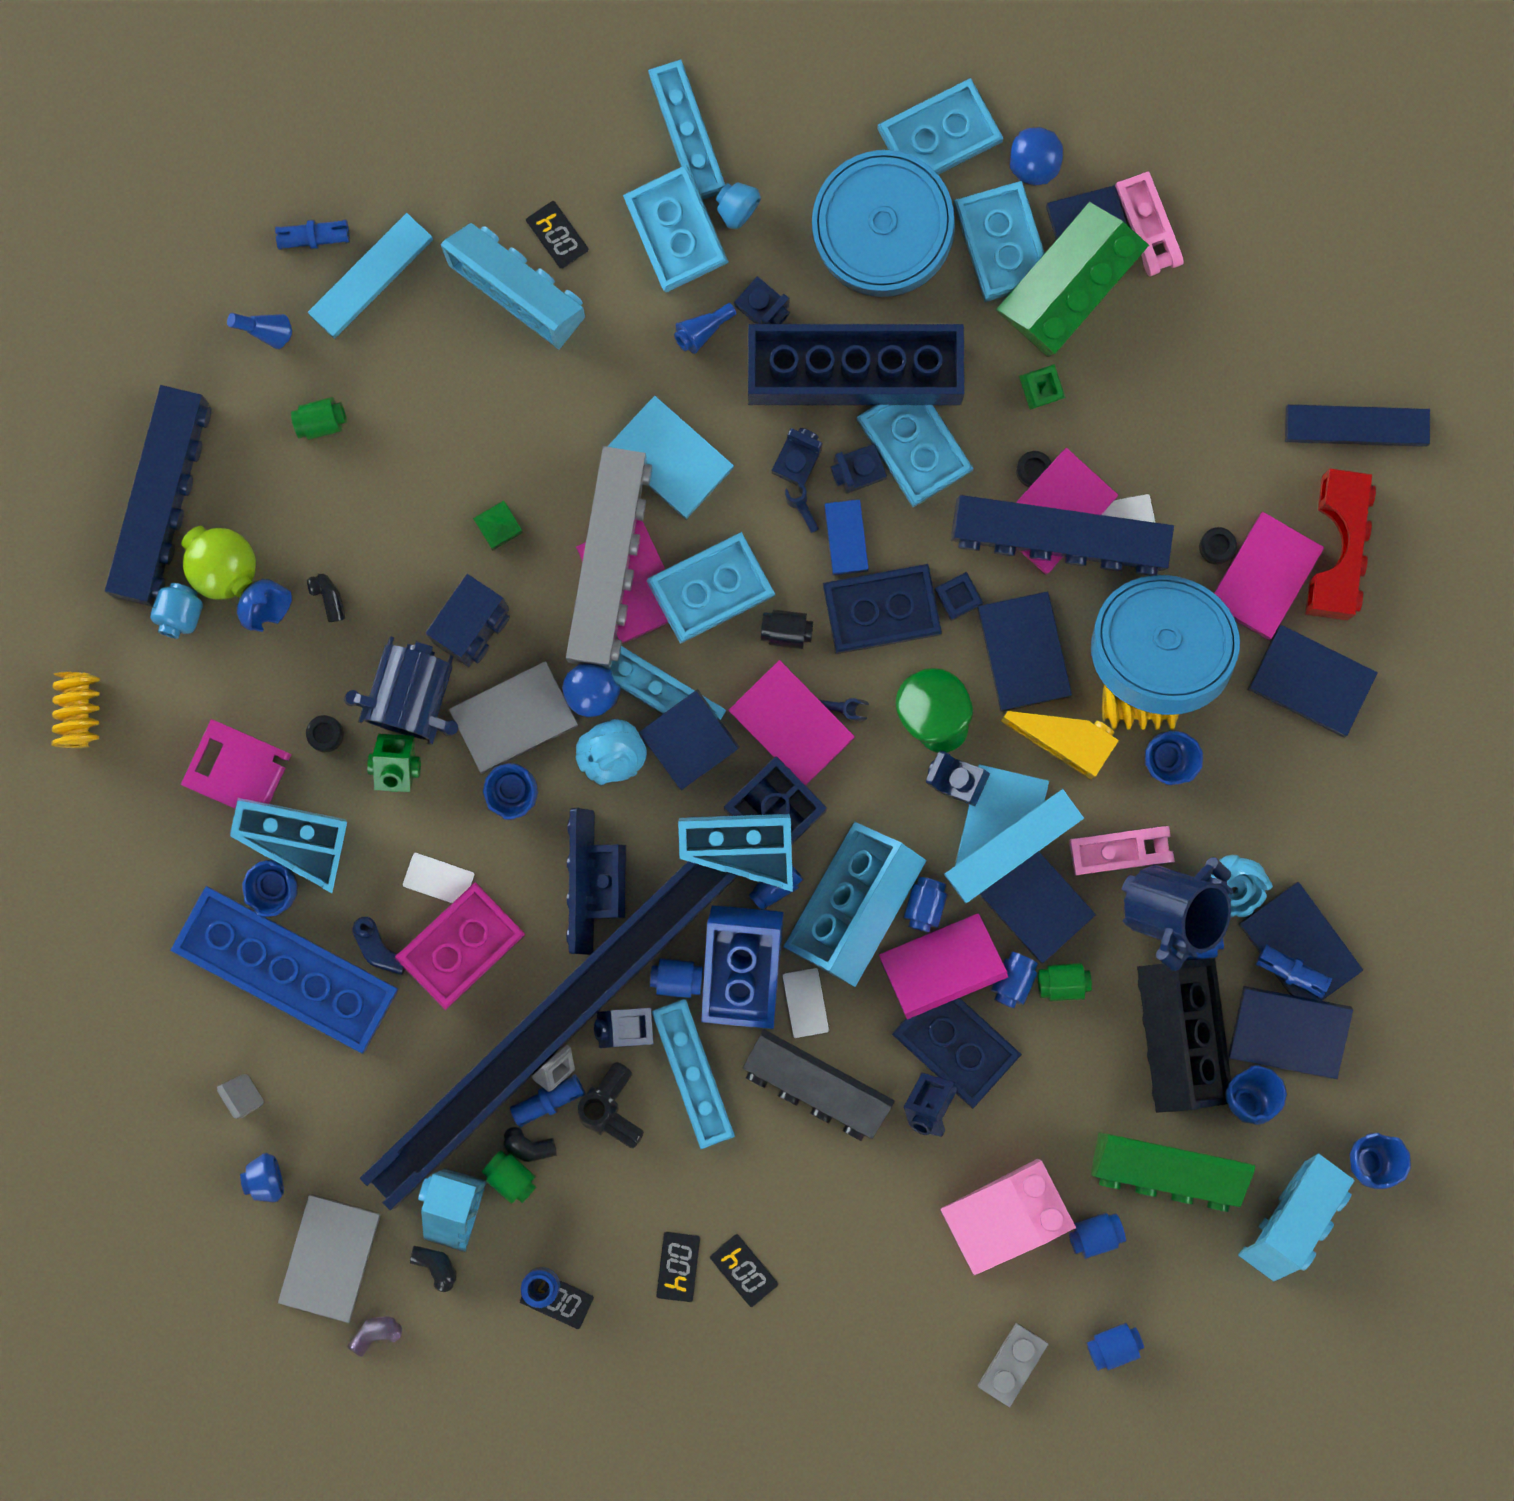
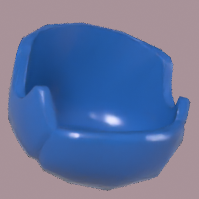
(1036, 156)
(263, 603)
(590, 690)
(1173, 757)
(510, 791)
(269, 888)
(1256, 1095)
(1380, 1161)

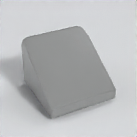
(555, 1070)
(240, 1096)

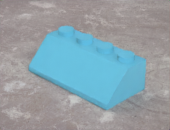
(513, 283)
(855, 903)

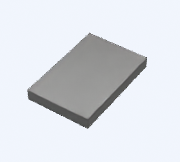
(513, 717)
(329, 1258)

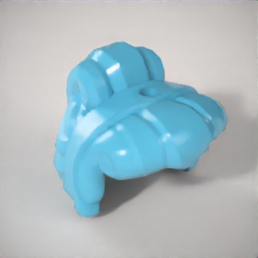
(611, 752)
(1250, 883)

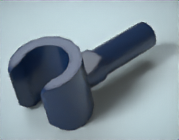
(801, 505)
(847, 707)

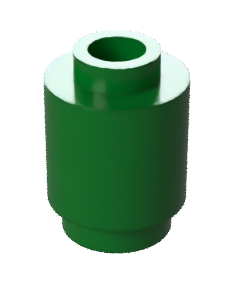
(318, 418)
(1064, 982)
(509, 1177)

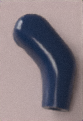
(372, 948)

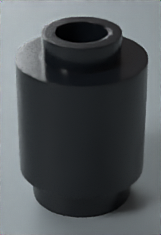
(786, 629)

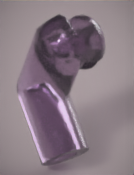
(372, 1330)

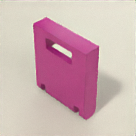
(241, 769)

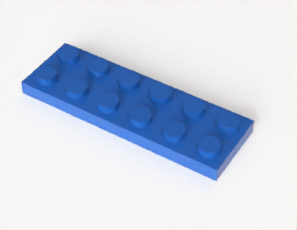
(284, 969)

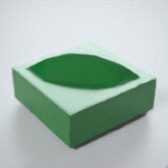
(1042, 386)
(498, 525)

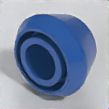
(263, 1179)

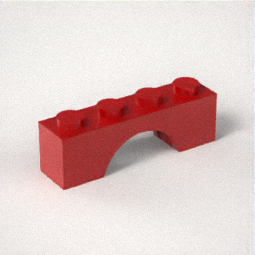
(1346, 502)

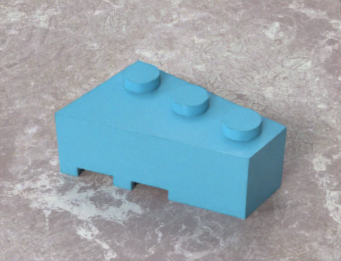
(292, 837)
(741, 845)
(450, 1207)
(1300, 1219)

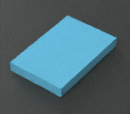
(944, 128)
(675, 228)
(999, 237)
(915, 448)
(681, 460)
(710, 587)
(1001, 804)

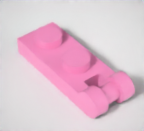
(1149, 221)
(1120, 851)

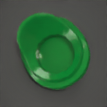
(935, 709)

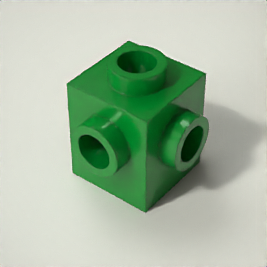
(394, 763)

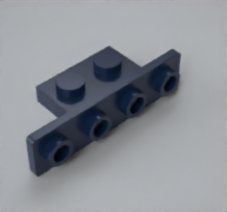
(594, 881)

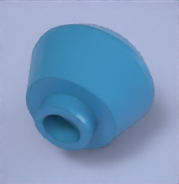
(737, 204)

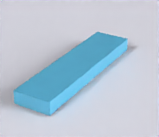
(686, 126)
(370, 275)
(652, 684)
(1014, 846)
(693, 1074)

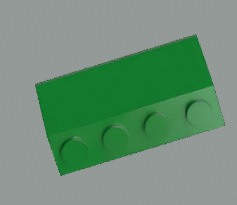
(1072, 278)
(1171, 1170)

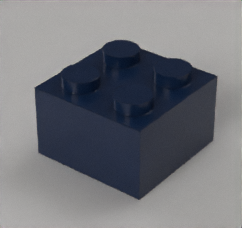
(469, 621)

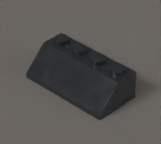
(1185, 1035)
(817, 1084)

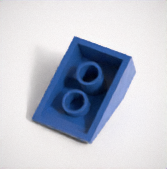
(742, 966)

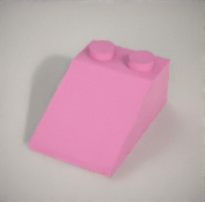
(1008, 1217)

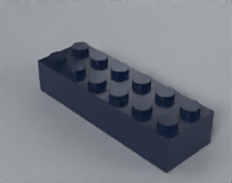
(855, 364)

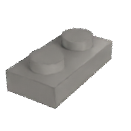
(1012, 1364)

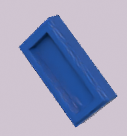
(846, 537)

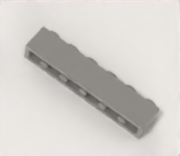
(607, 557)

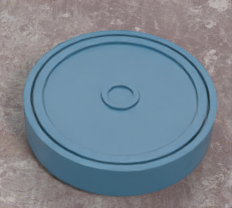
(883, 223)
(1165, 644)

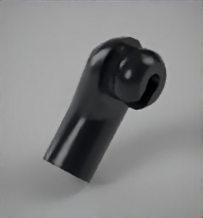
(330, 595)
(525, 1149)
(438, 1264)

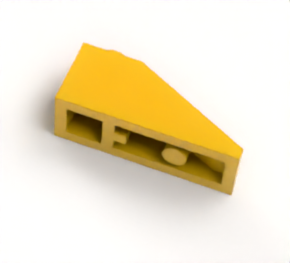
(1071, 740)

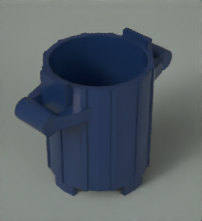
(407, 692)
(1179, 909)

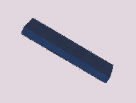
(1357, 425)

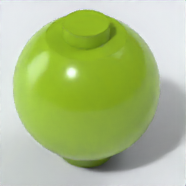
(218, 562)

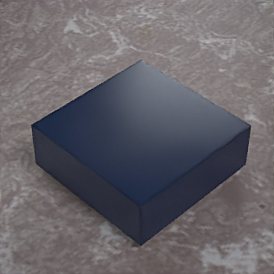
(958, 596)

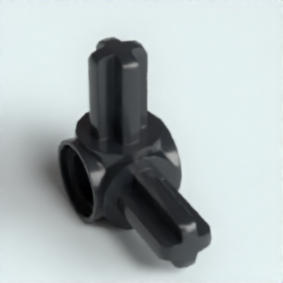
(611, 1121)

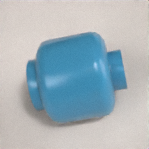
(176, 610)

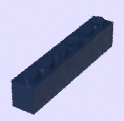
(158, 495)
(1061, 533)

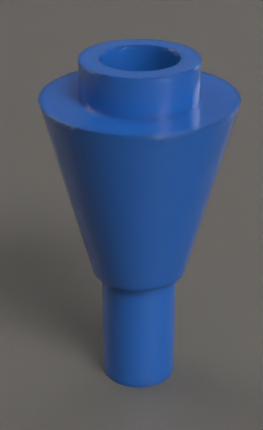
(270, 329)
(696, 331)

